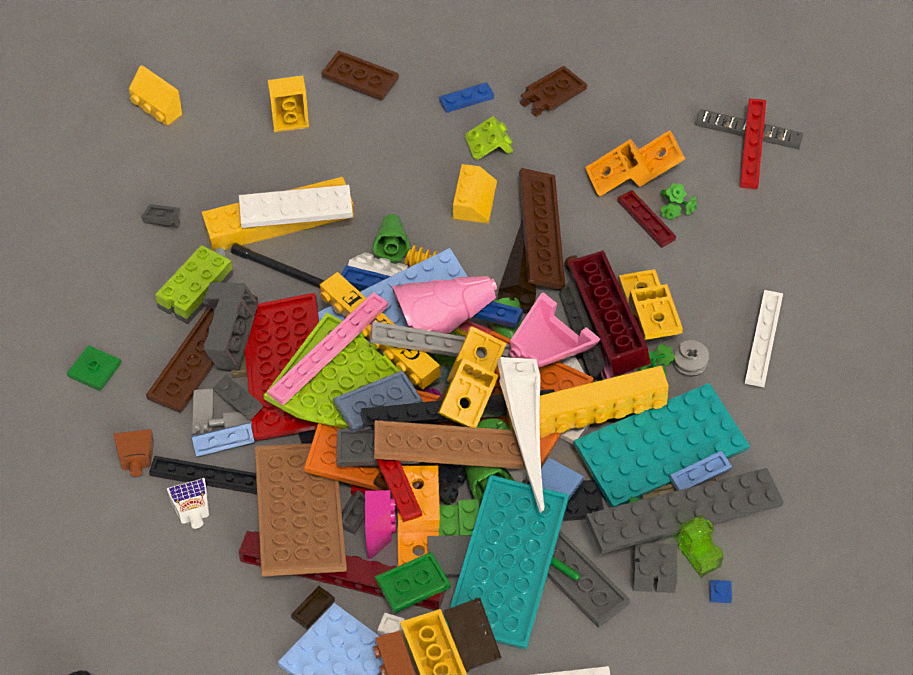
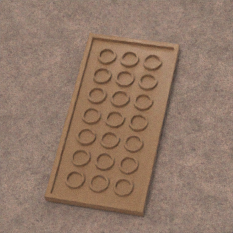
(297, 514)

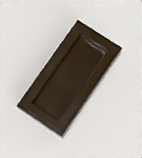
(313, 607)

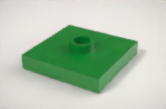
(94, 368)

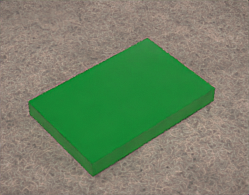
(412, 582)

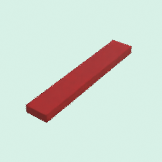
(753, 143)

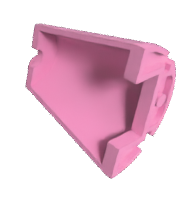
(546, 337)

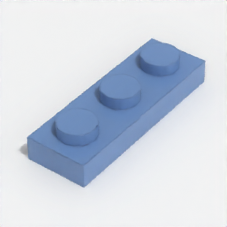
(222, 439)
(701, 471)

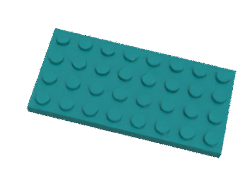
(650, 446)
(510, 557)

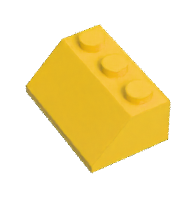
(155, 96)
(474, 195)

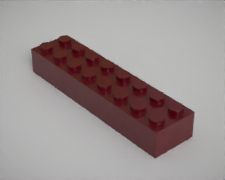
(609, 313)

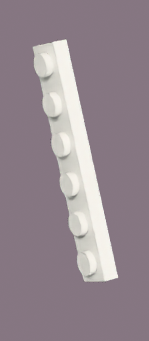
(764, 338)

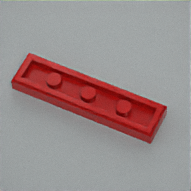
(400, 489)

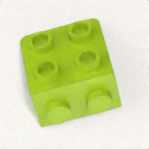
(488, 137)

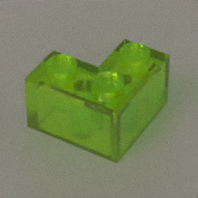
(697, 545)

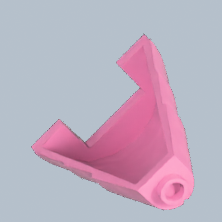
(443, 303)

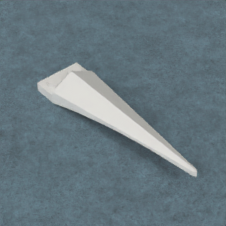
(522, 395)

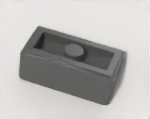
(354, 512)

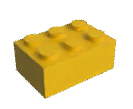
(288, 103)

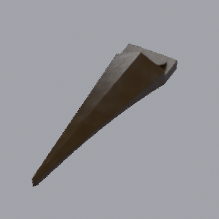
(514, 281)

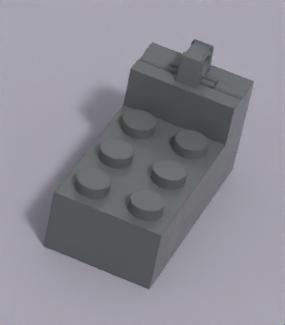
(232, 322)

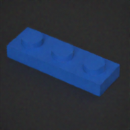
(466, 97)

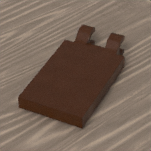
(552, 90)

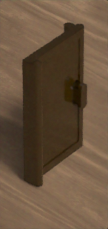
(473, 640)

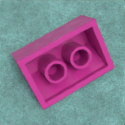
(379, 520)

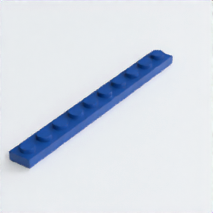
(492, 312)

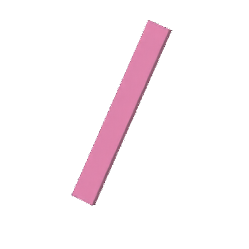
(327, 349)

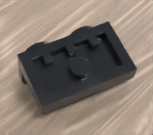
(449, 479)

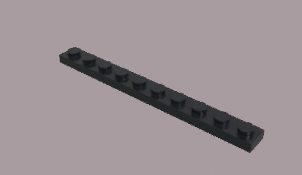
(428, 411)

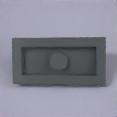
(162, 214)

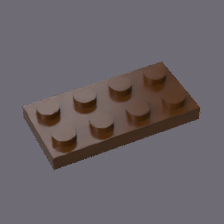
(360, 75)

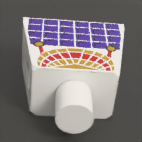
(190, 502)

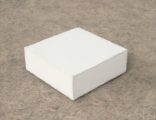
(389, 624)

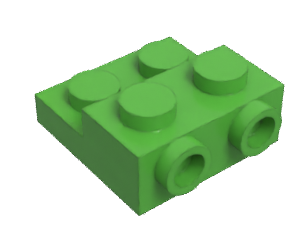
(458, 518)

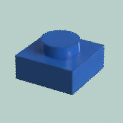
(720, 591)

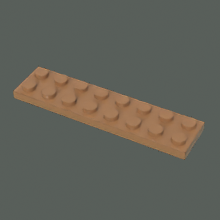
(447, 444)

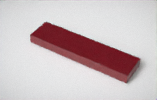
(646, 218)

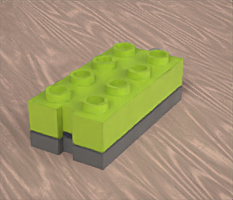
(187, 287)

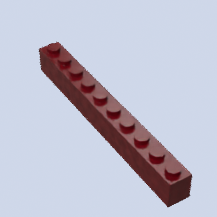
(358, 575)

